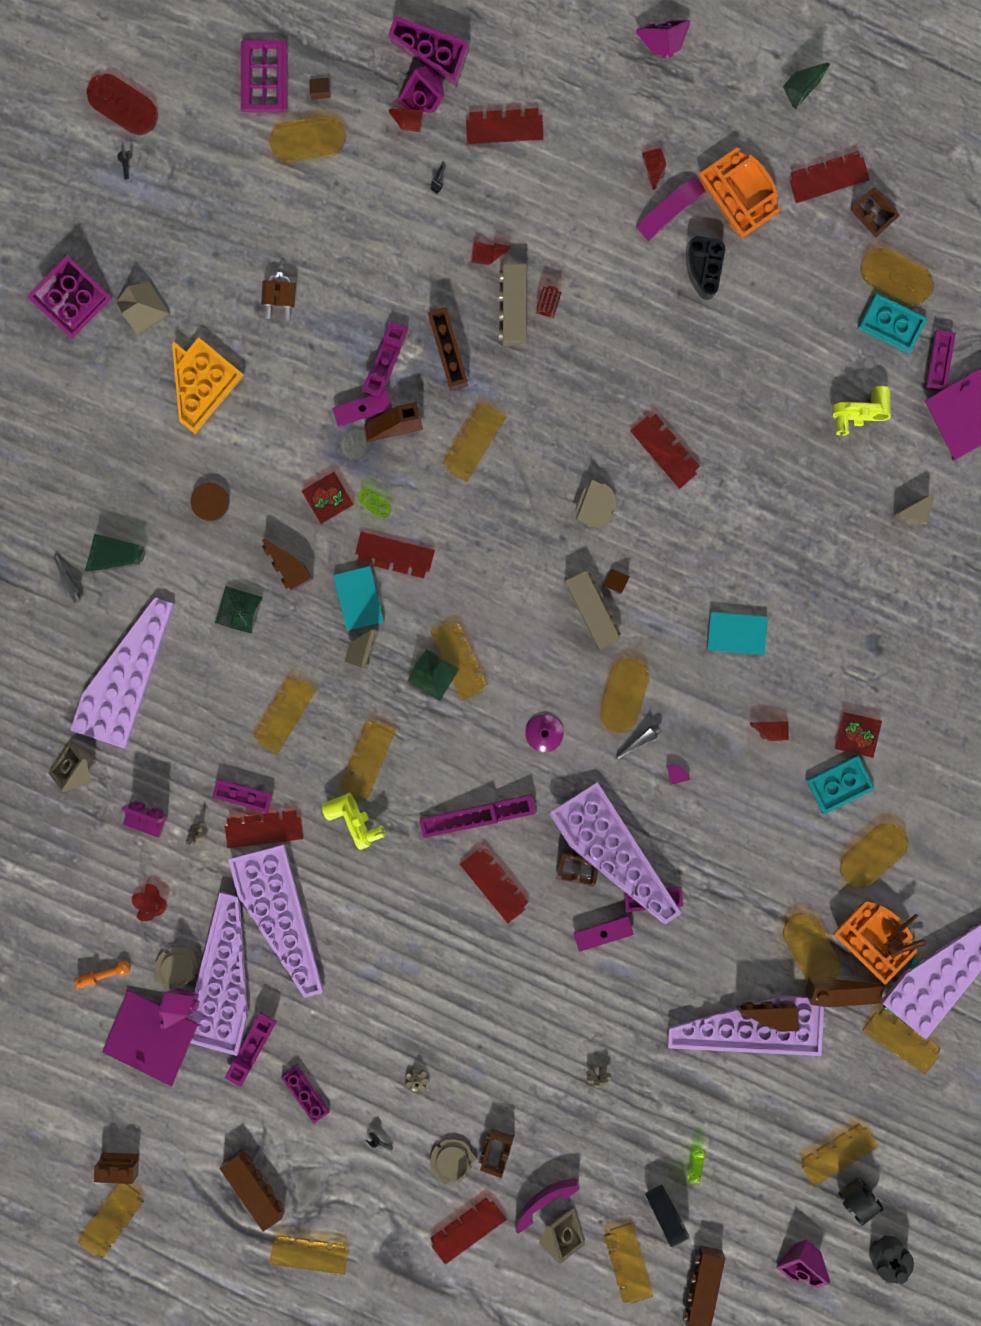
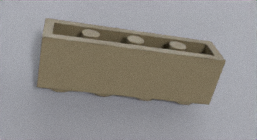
(514, 304)
(592, 610)

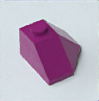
(664, 37)
(423, 91)
(176, 1006)
(805, 1263)

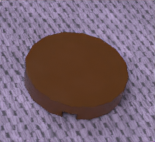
(209, 501)

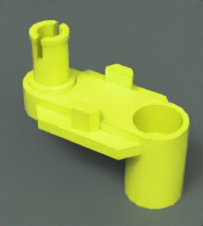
(877, 410)
(347, 807)

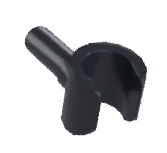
(125, 163)
(436, 186)
(377, 1142)

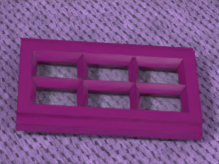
(264, 76)

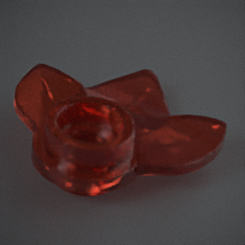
(146, 902)

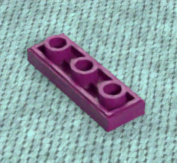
(350, 412)
(591, 937)
(299, 1084)

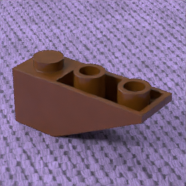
(394, 422)
(293, 570)
(781, 1017)

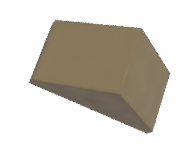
(917, 512)

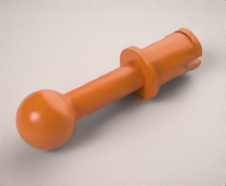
(122, 968)

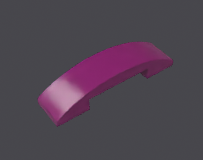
(670, 208)
(385, 360)
(250, 1049)
(564, 1188)

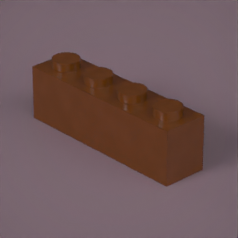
(448, 349)
(252, 1189)
(705, 1287)

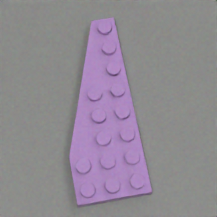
(116, 693)
(602, 838)
(271, 897)
(222, 982)
(933, 986)
(740, 1033)

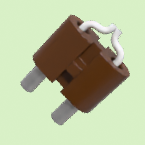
(278, 294)

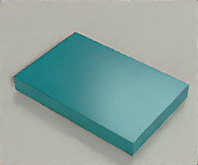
(892, 323)
(358, 598)
(737, 633)
(840, 784)

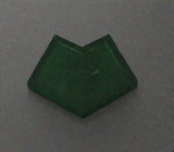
(804, 82)
(238, 610)
(433, 674)

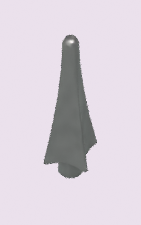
(70, 586)
(647, 736)

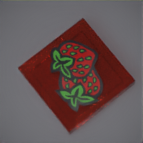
(327, 498)
(858, 734)

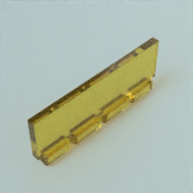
(479, 438)
(456, 652)
(284, 720)
(372, 756)
(898, 1040)
(840, 1156)
(110, 1220)
(308, 1257)
(629, 1262)

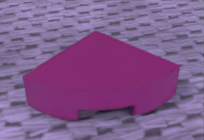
(677, 774)

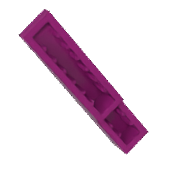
(478, 816)

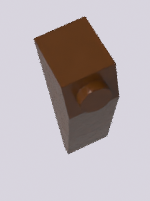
(838, 993)

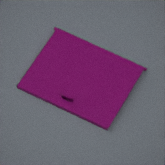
(959, 414)
(143, 1044)

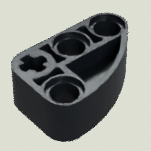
(699, 261)
(667, 1216)

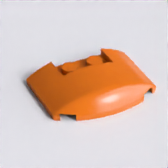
(741, 191)
(865, 937)

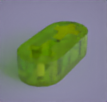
(377, 500)
(696, 1166)

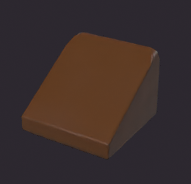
(319, 88)
(616, 581)

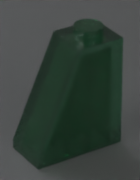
(113, 554)

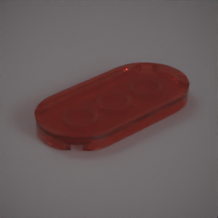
(122, 104)

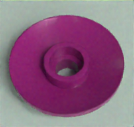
(541, 723)

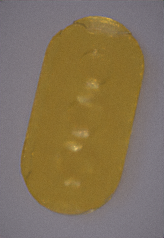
(307, 139)
(897, 276)
(624, 695)
(874, 855)
(810, 947)

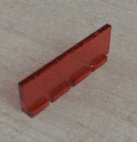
(506, 129)
(834, 178)
(666, 455)
(392, 551)
(263, 832)
(495, 889)
(472, 1229)

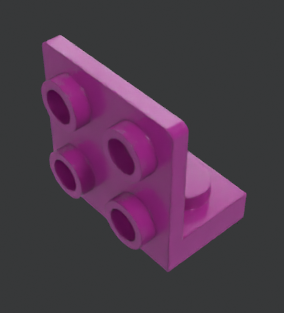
(144, 819)

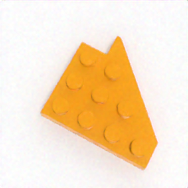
(201, 382)

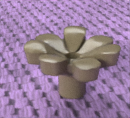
(196, 834)
(598, 1077)
(417, 1080)

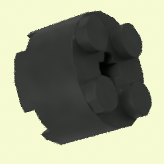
(860, 1200)
(891, 1259)

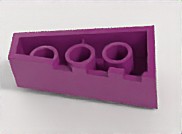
(430, 47)

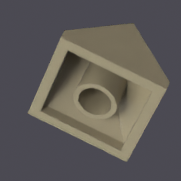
(141, 306)
(361, 649)
(71, 768)
(563, 1236)

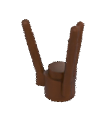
(897, 947)

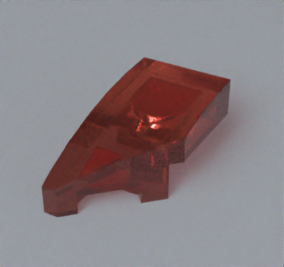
(407, 119)
(655, 166)
(487, 253)
(772, 730)

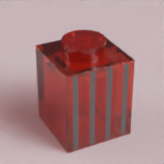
(548, 301)

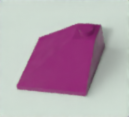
(68, 296)

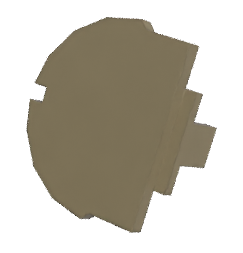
(595, 504)
(176, 967)
(451, 1160)

